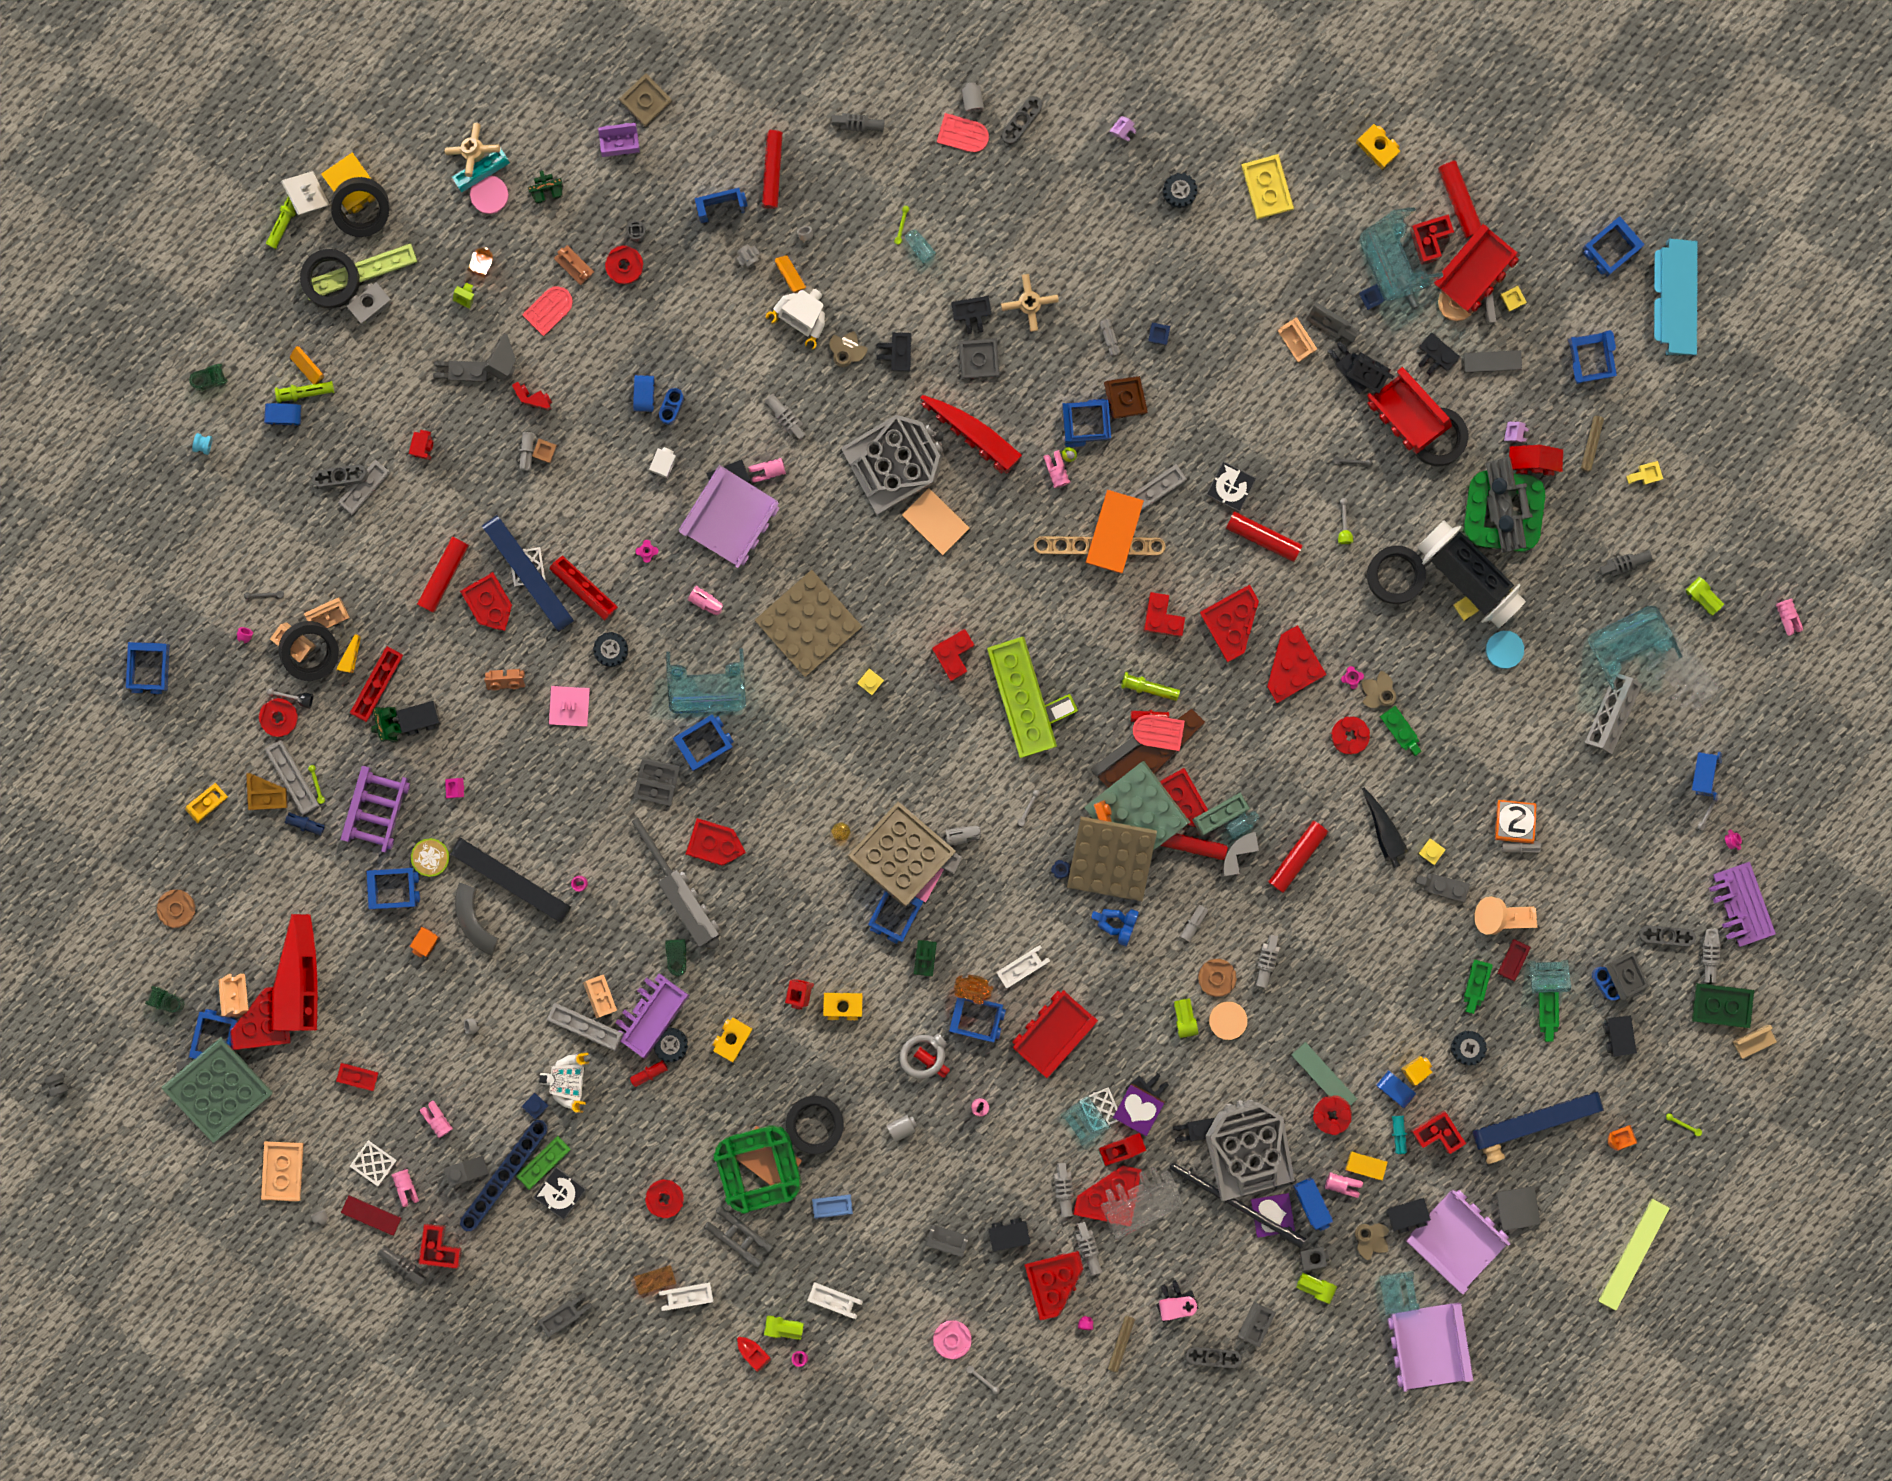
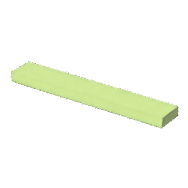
(367, 269)
(1634, 1254)

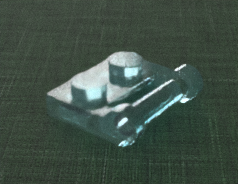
(1550, 981)
(1090, 1118)
(1392, 1292)

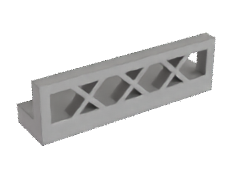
(1617, 714)

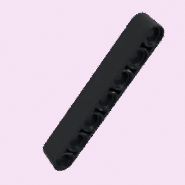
(510, 880)

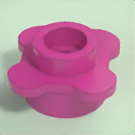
(647, 546)
(1347, 677)
(1733, 840)

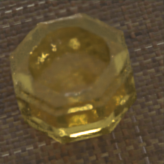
(841, 831)

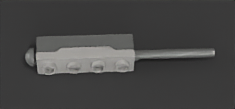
(682, 897)

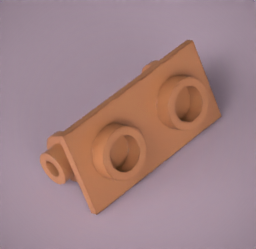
(573, 264)
(495, 680)

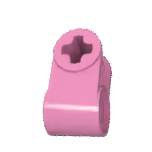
(1173, 1307)

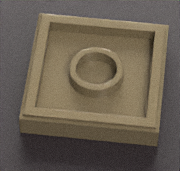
(645, 100)

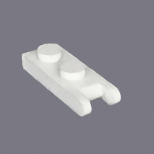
(1021, 967)
(687, 1296)
(833, 1300)

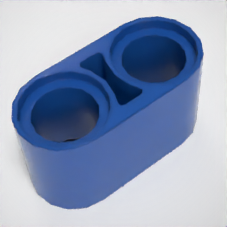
(643, 393)
(668, 405)
(282, 414)
(1604, 985)
(1396, 1089)

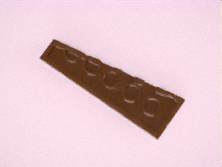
(1152, 756)

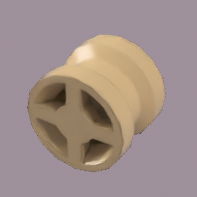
(1493, 1153)

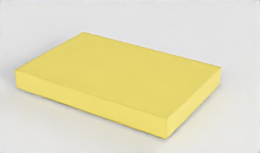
(1267, 186)

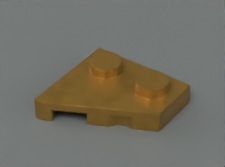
(264, 794)

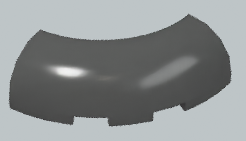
(469, 922)

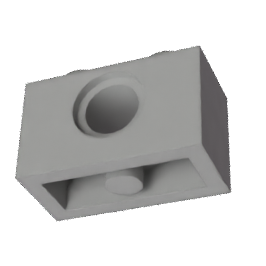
(366, 314)

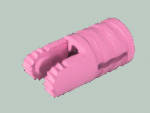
(772, 469)
(1057, 473)
(705, 601)
(1789, 616)
(975, 1103)
(437, 1123)
(402, 1183)
(1340, 1183)

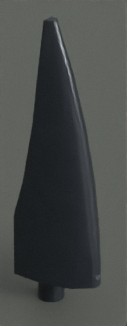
(1387, 834)

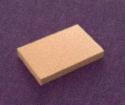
(935, 521)
(282, 1171)

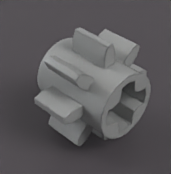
(748, 256)

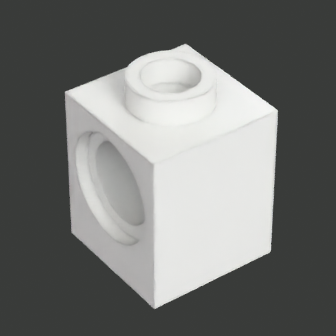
(663, 462)

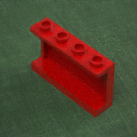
(1477, 269)
(1409, 412)
(1054, 1033)

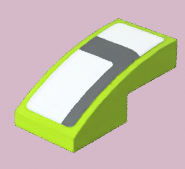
(1061, 708)

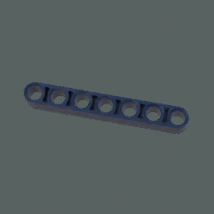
(527, 573)
(1538, 1120)
(500, 1184)

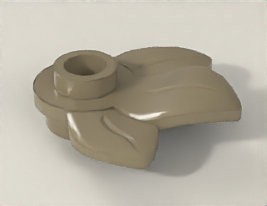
(849, 347)
(1376, 689)
(1373, 1241)

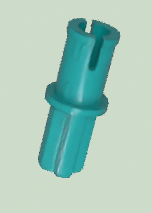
(1399, 1134)

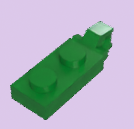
(1401, 730)
(1477, 985)
(1549, 1014)

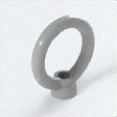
(938, 1044)

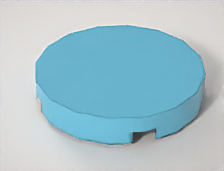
(1505, 649)

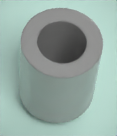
(972, 97)
(902, 1128)

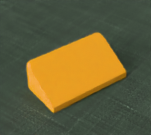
(790, 274)
(306, 365)

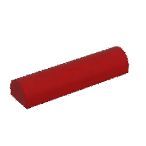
(772, 169)
(1460, 198)
(1264, 536)
(443, 574)
(583, 588)
(376, 683)
(1197, 846)
(1298, 856)

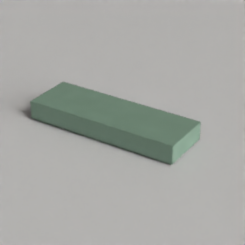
(1220, 814)

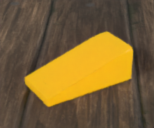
(349, 658)
(205, 803)
(1366, 1165)

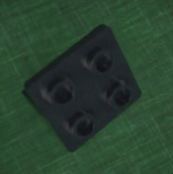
(1369, 372)

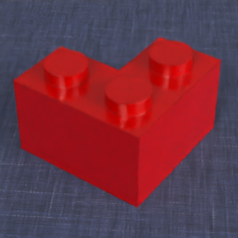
(1426, 236)
(1536, 459)
(1158, 620)
(948, 654)
(1439, 1128)
(433, 1250)

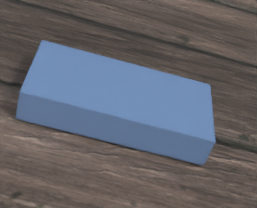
(832, 1206)

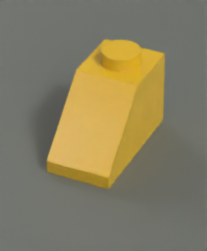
(1417, 1070)

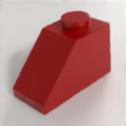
(1122, 1149)

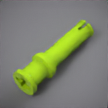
(280, 226)
(291, 393)
(1142, 685)

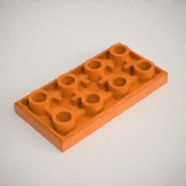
(1114, 531)

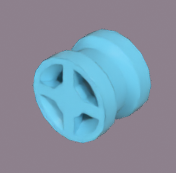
(202, 444)

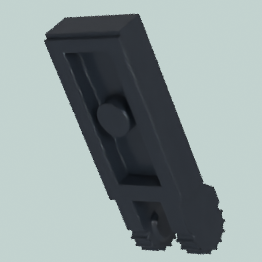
(1344, 364)
(1196, 1129)

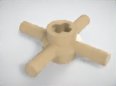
(472, 149)
(1028, 294)

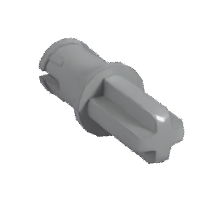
(526, 451)
(1508, 846)
(1194, 923)

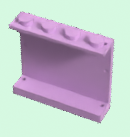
(729, 516)
(1458, 1240)
(1430, 1346)

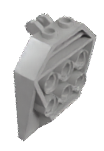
(923, 454)
(1234, 1125)

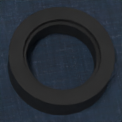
(360, 229)
(318, 258)
(1462, 440)
(1396, 551)
(321, 669)
(807, 1147)

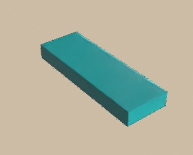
(481, 170)

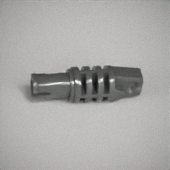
(857, 123)
(1625, 563)
(402, 1266)

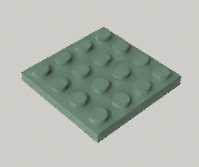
(1142, 802)
(217, 1090)

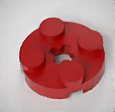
(614, 260)
(272, 708)
(1355, 745)
(1331, 1104)
(659, 1208)

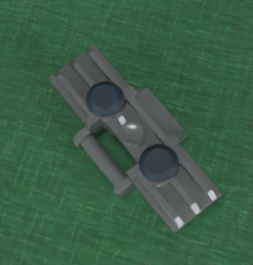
(1500, 504)

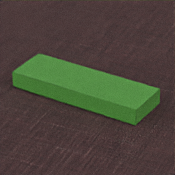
(543, 1162)

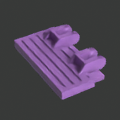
(1745, 904)
(652, 1016)

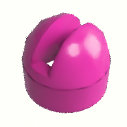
(244, 634)
(580, 887)
(1085, 1323)
(796, 1358)

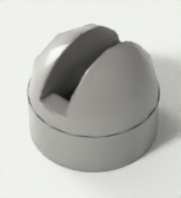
(805, 233)
(470, 1026)
(319, 1218)

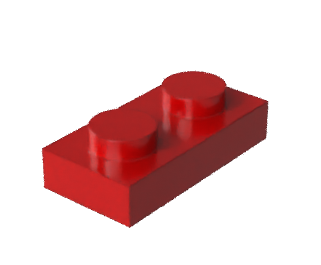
(357, 1076)

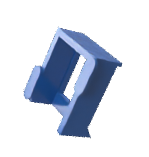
(1609, 346)
(1076, 441)
(1705, 774)

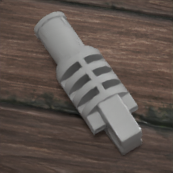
(785, 417)
(1711, 954)
(1267, 961)
(1064, 1189)
(1088, 1248)

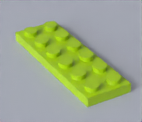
(1022, 697)

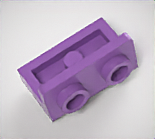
(618, 139)

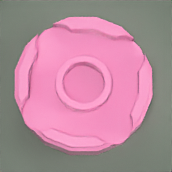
(489, 195)
(951, 1334)

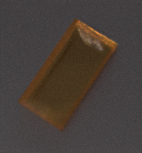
(655, 1279)

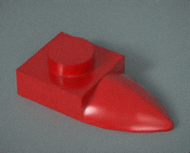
(753, 1353)

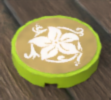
(430, 857)

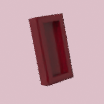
(1513, 960)

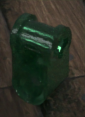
(209, 376)
(676, 953)
(161, 999)

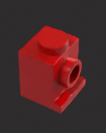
(421, 445)
(793, 997)

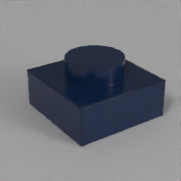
(1371, 296)
(1159, 334)
(535, 1106)

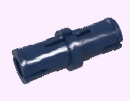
(304, 824)

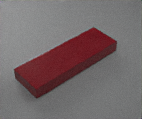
(371, 1215)

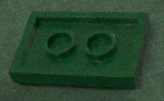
(1723, 1005)

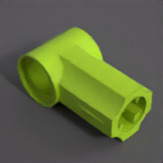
(1701, 593)
(1185, 1019)
(1319, 1288)
(780, 1328)

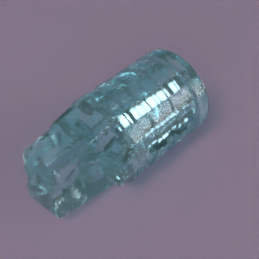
(920, 246)
(1241, 824)

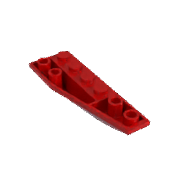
(976, 433)
(296, 979)

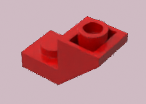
(536, 400)

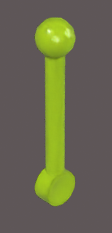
(898, 240)
(320, 799)
(1698, 1132)

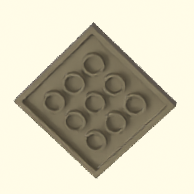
(808, 623)
(901, 854)
(1111, 858)

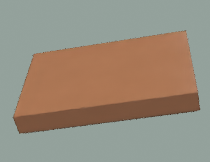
(762, 1163)

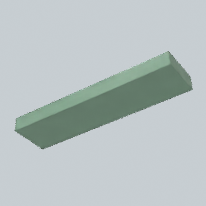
(1322, 1073)

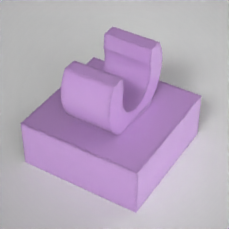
(1122, 127)
(1515, 432)

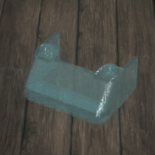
(1388, 258)
(1630, 637)
(706, 691)

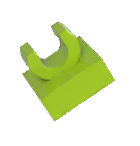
(464, 295)

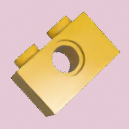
(1380, 157)
(831, 1001)
(742, 1033)

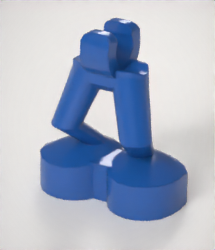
(1128, 921)

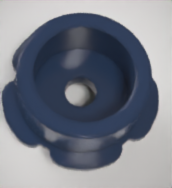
(1060, 874)

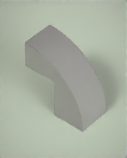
(1243, 845)

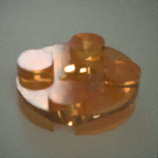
(973, 988)

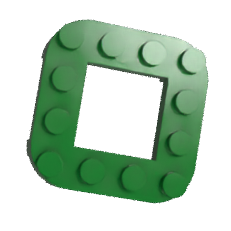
(1476, 509)
(731, 1177)

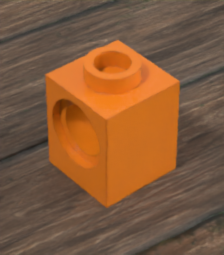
(424, 942)

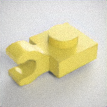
(1647, 473)

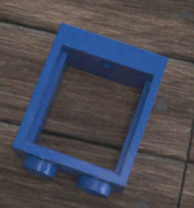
(1626, 232)
(130, 675)
(687, 753)
(373, 890)
(891, 935)
(209, 1014)
(995, 1034)
(1313, 1204)

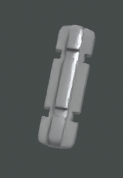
(1110, 337)

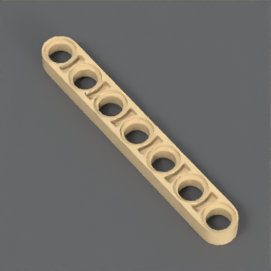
(1071, 550)

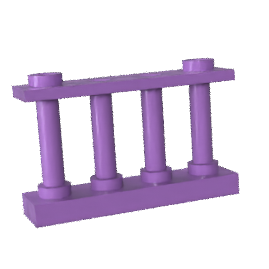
(356, 813)

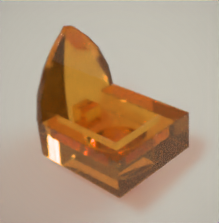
(481, 261)

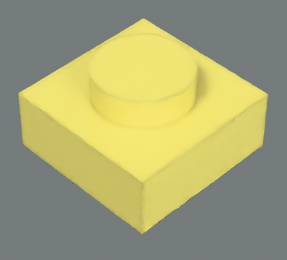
(1513, 298)
(870, 681)
(1431, 851)

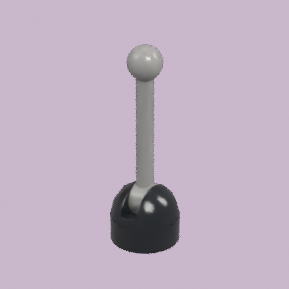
(305, 699)

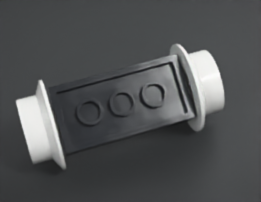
(1472, 573)

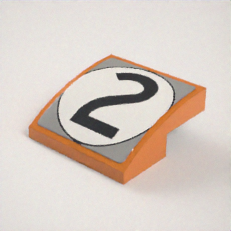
(1515, 821)

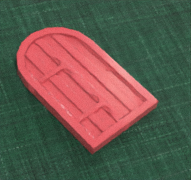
(963, 134)
(549, 309)
(1159, 732)

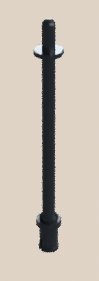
(1285, 1232)

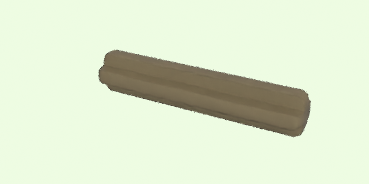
(1592, 443)
(1121, 1344)

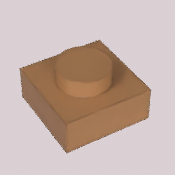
(544, 451)

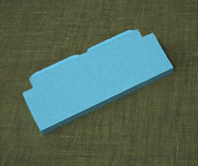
(1677, 307)

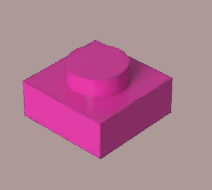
(454, 788)

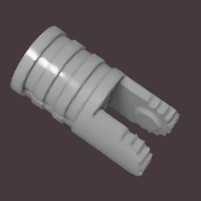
(963, 835)

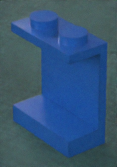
(720, 197)

